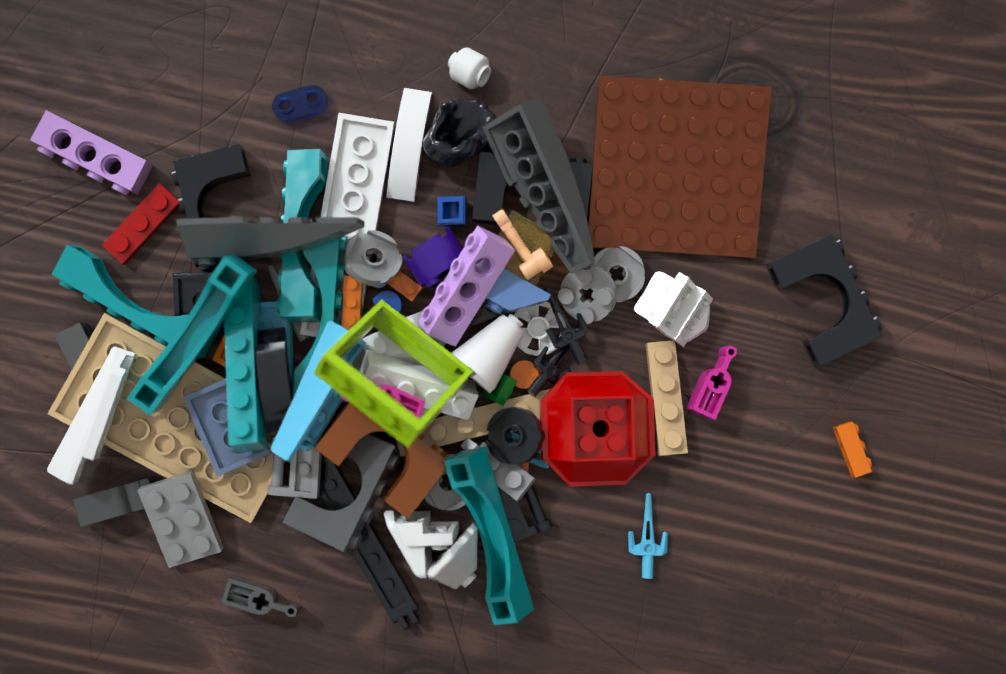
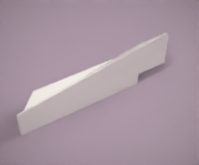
(93, 420)

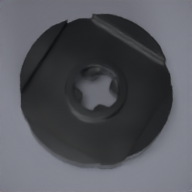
(499, 435)

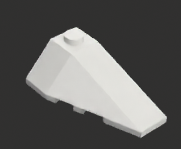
(457, 562)

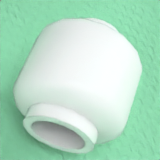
(469, 68)

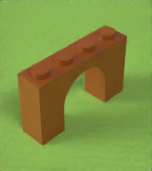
(422, 463)

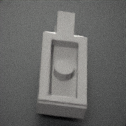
(508, 477)

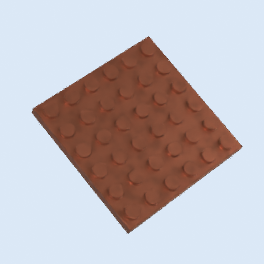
(678, 166)

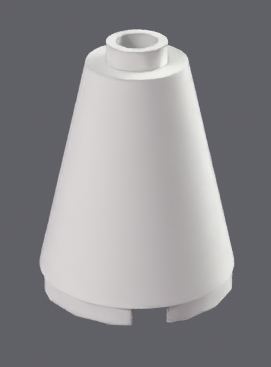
(491, 350)

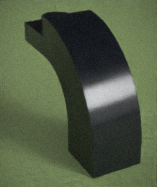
(273, 376)

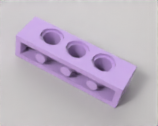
(54, 129)
(467, 300)

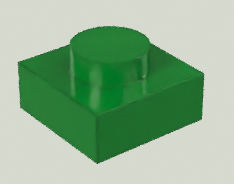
(502, 391)

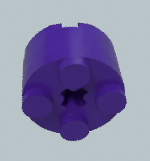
(433, 257)

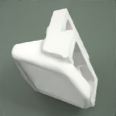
(675, 307)
(419, 536)

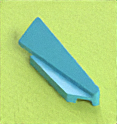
(313, 401)

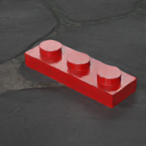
(141, 224)

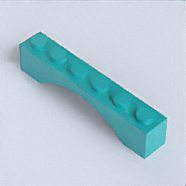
(305, 179)
(329, 271)
(88, 274)
(206, 316)
(244, 403)
(476, 485)

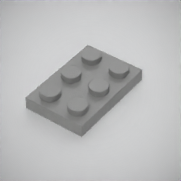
(180, 519)

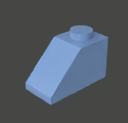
(513, 294)

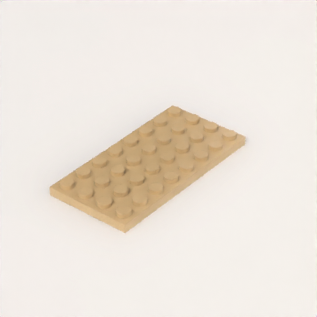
(168, 438)

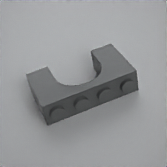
(343, 527)

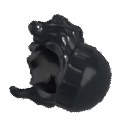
(457, 132)

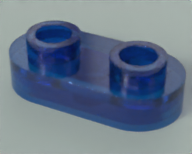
(300, 107)

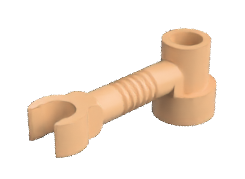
(532, 263)

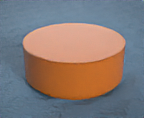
(524, 374)

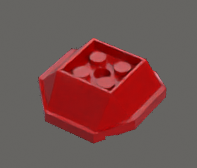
(568, 421)

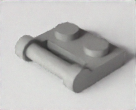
(304, 474)

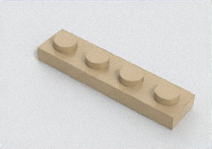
(667, 398)

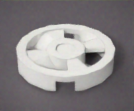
(537, 328)

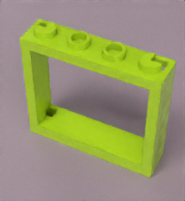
(372, 399)

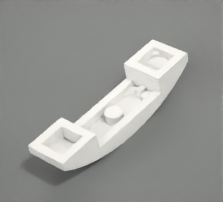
(408, 144)

